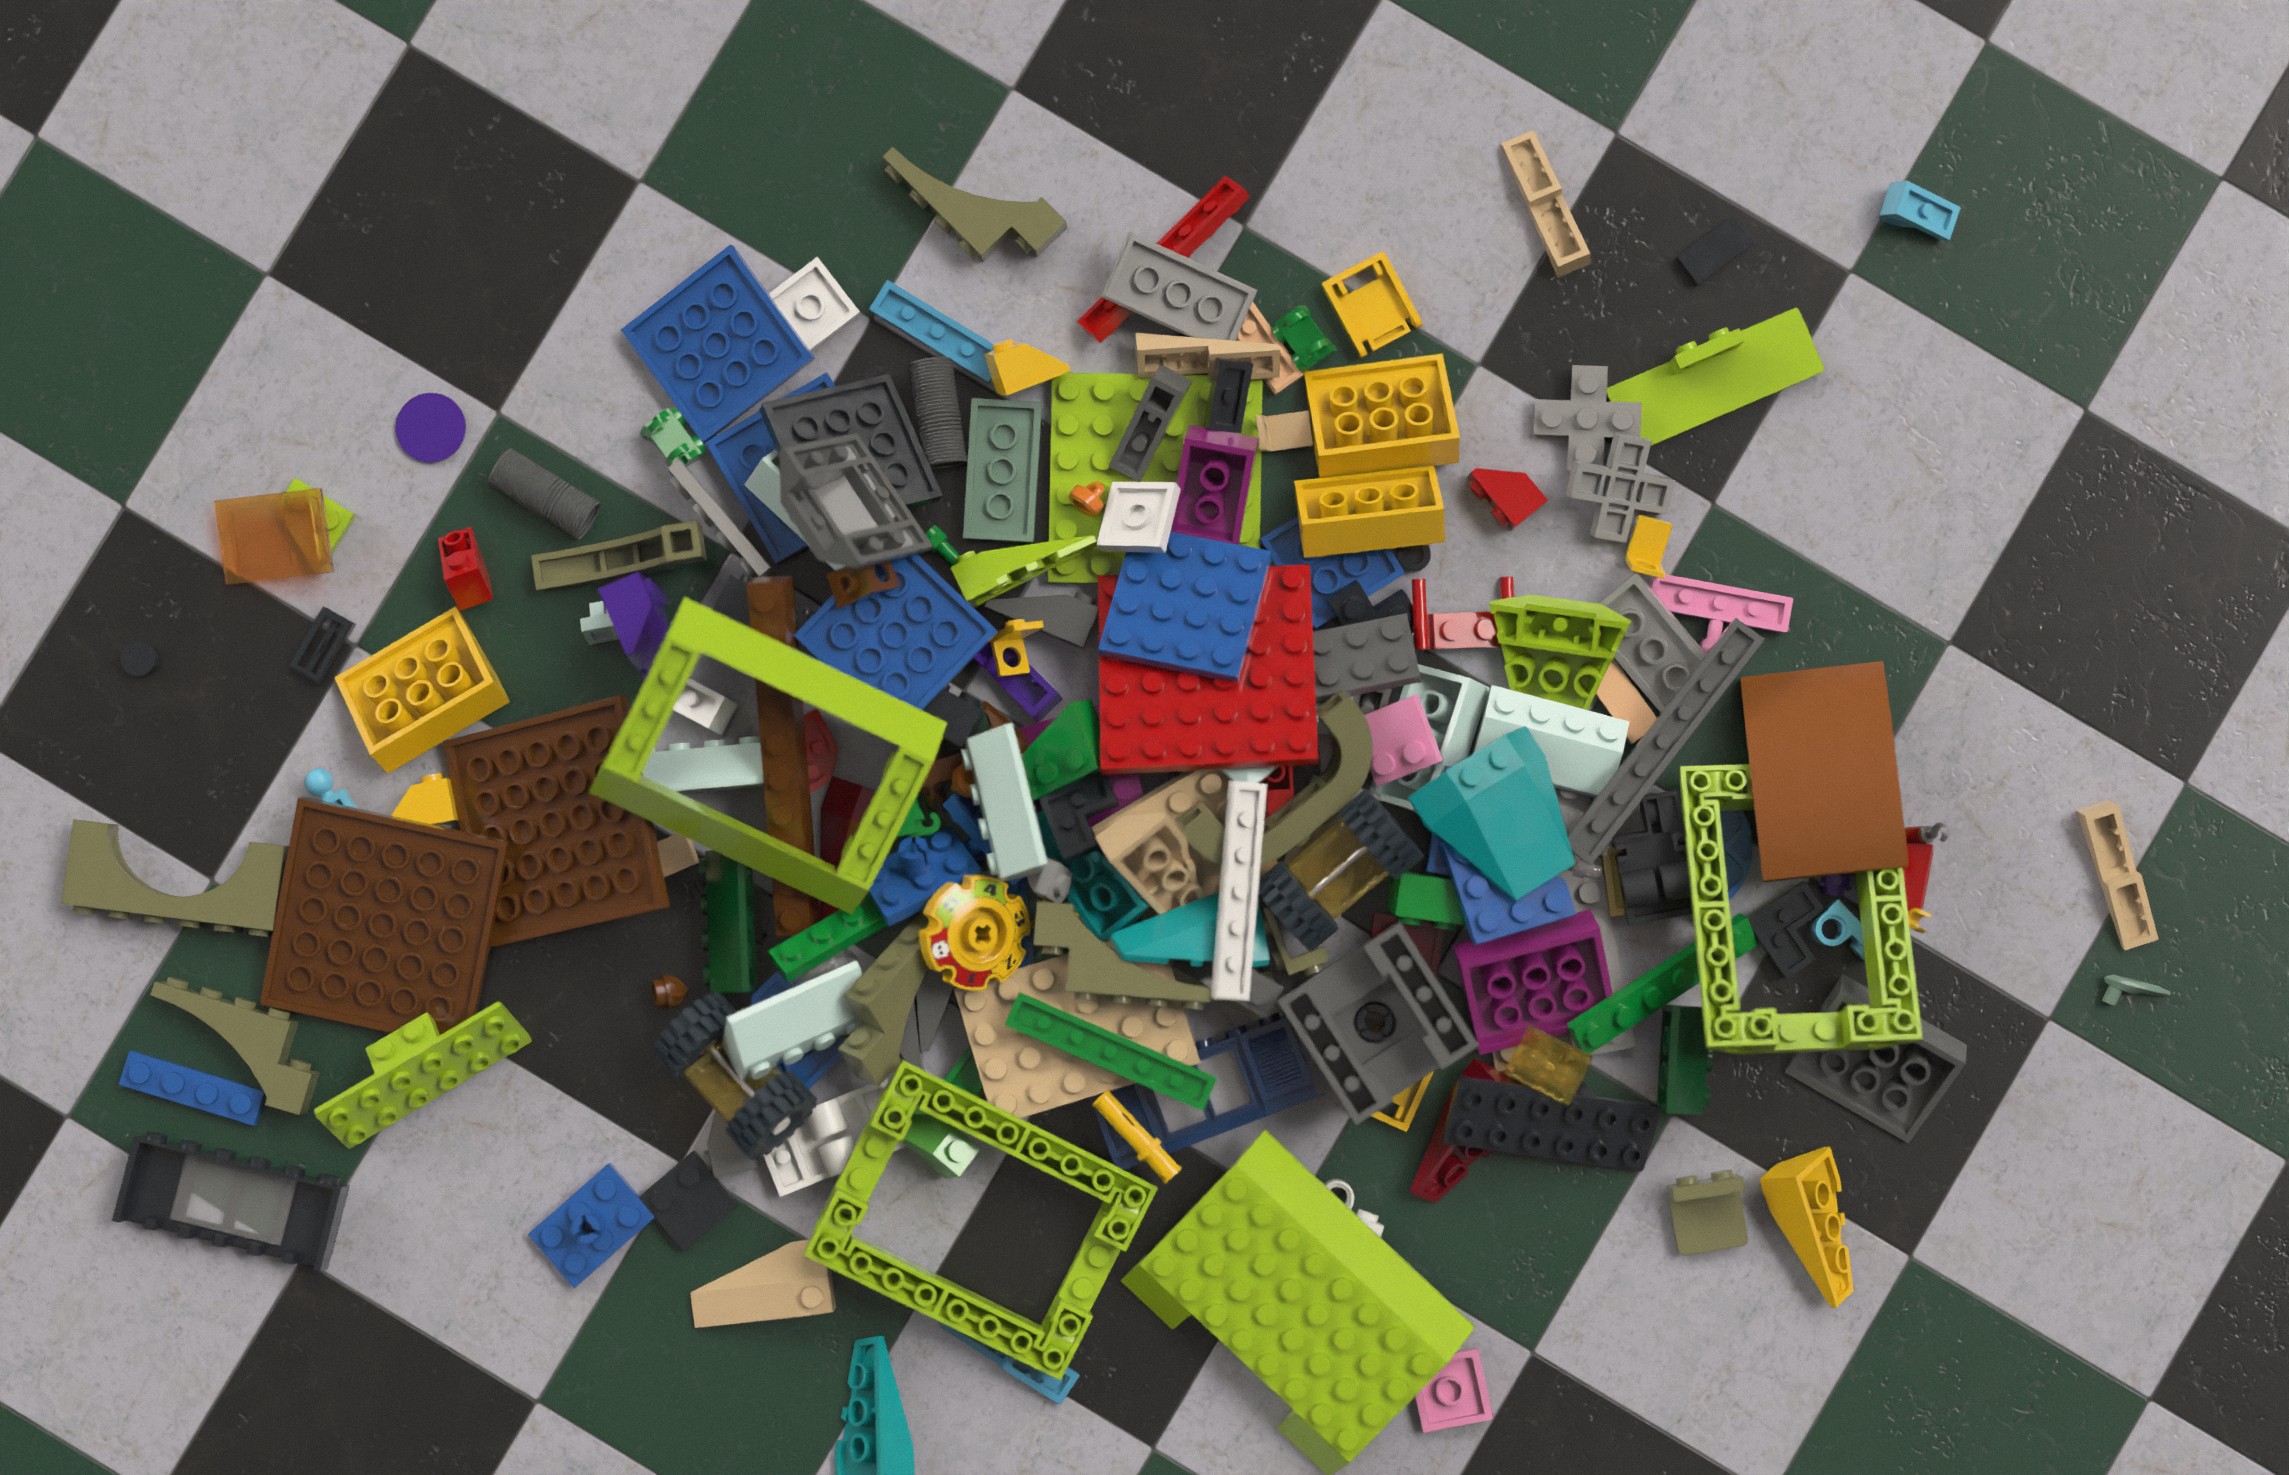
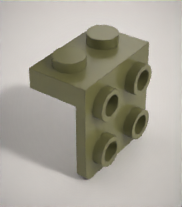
(1307, 962)
(1708, 1212)

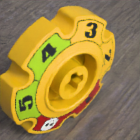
(974, 932)

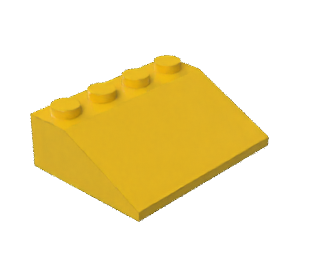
(1382, 416)
(421, 690)

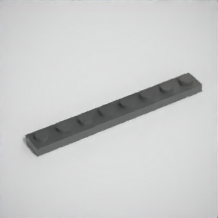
(1663, 740)

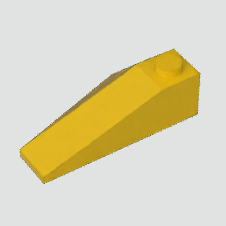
(1806, 1209)

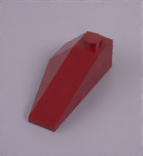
(840, 817)
(1446, 1163)

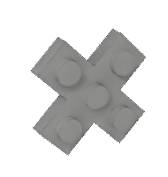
(1587, 416)
(1620, 487)

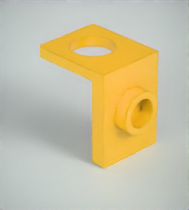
(1648, 546)
(1012, 638)

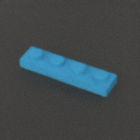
(933, 329)

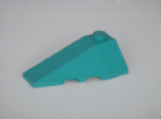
(1097, 888)
(1182, 934)

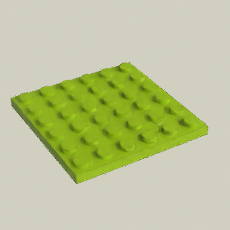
(1086, 429)

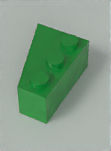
(1064, 751)
(1426, 898)

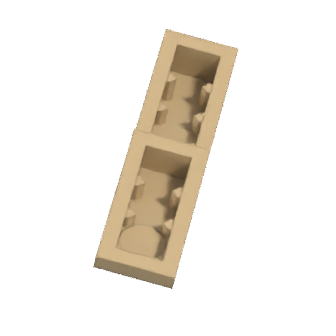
(1546, 204)
(1198, 355)
(2117, 873)

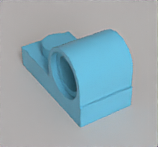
(1915, 207)
(1847, 927)

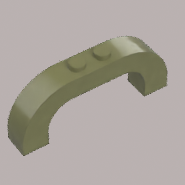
(1313, 805)

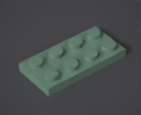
(1002, 470)

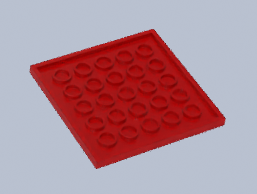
(1196, 722)

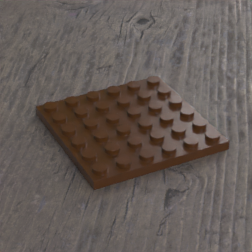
(569, 851)
(382, 919)

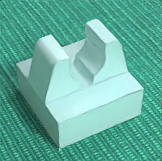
(598, 626)

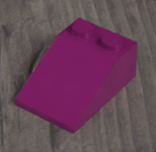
(1214, 484)

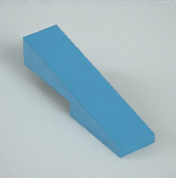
(1040, 1381)

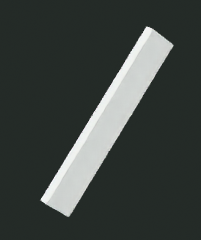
(1238, 891)

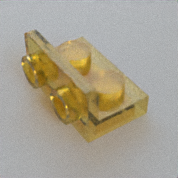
(1549, 1065)

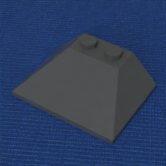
(846, 504)

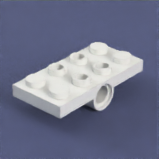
(824, 1140)

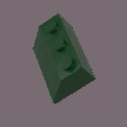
(1683, 1061)

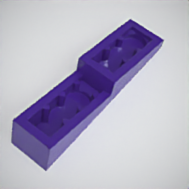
(1028, 690)

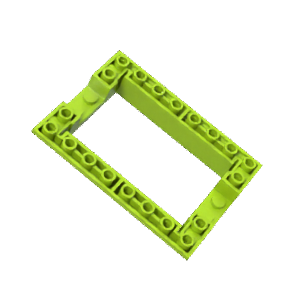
(707, 631)
(1885, 935)
(1042, 1346)

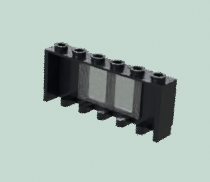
(231, 1200)

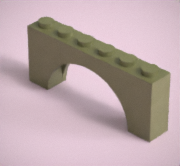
(103, 880)

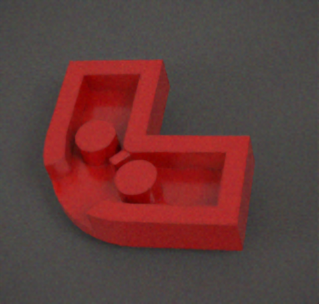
(820, 750)

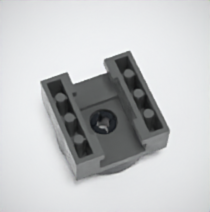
(1417, 1031)

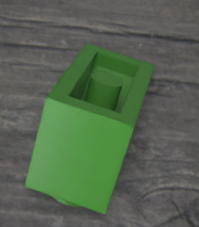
(939, 1144)

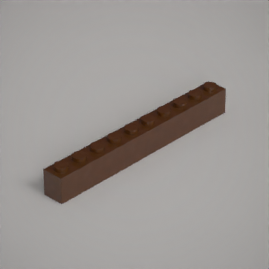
(783, 752)

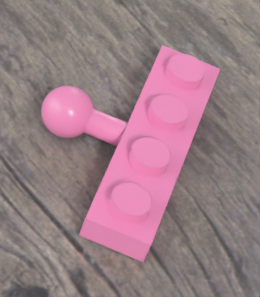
(1722, 604)

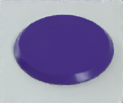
(430, 427)

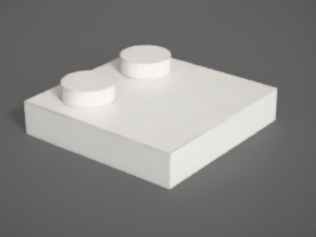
(814, 304)
(1138, 517)

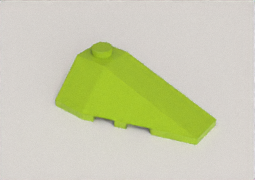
(1000, 570)

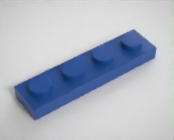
(193, 1087)

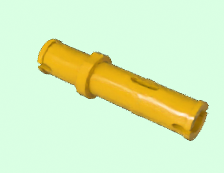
(1141, 1141)

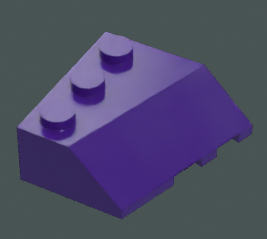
(638, 617)

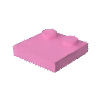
(1401, 740)
(1456, 1394)

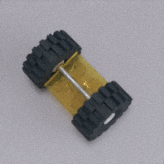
(1338, 870)
(757, 1110)

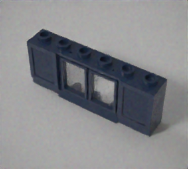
(1256, 1076)

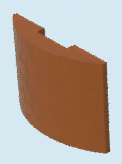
(1824, 772)

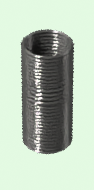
(937, 402)
(540, 491)

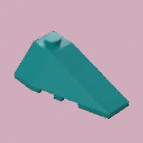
(875, 1427)

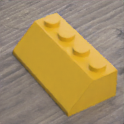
(1370, 511)

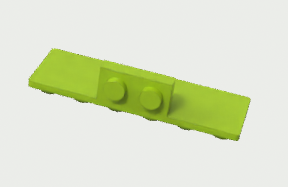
(1721, 375)
(418, 1067)

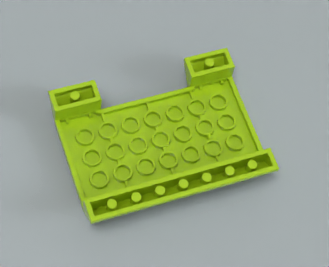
(1303, 1301)

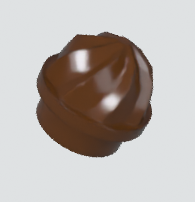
(667, 991)

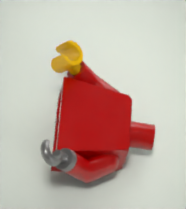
(1918, 872)

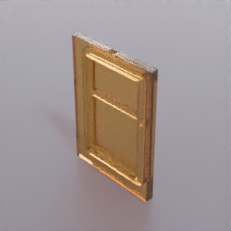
(274, 536)

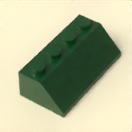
(730, 924)

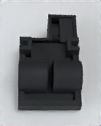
(1654, 864)

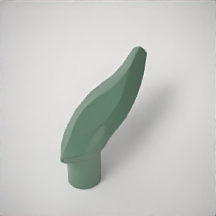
(2119, 983)

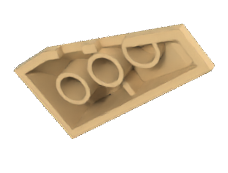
(1153, 859)
(767, 1289)

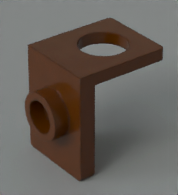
(854, 584)

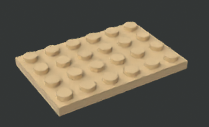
(1035, 1076)

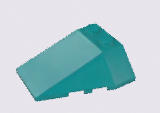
(1500, 814)

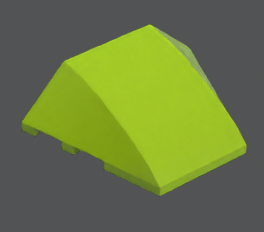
(1557, 646)

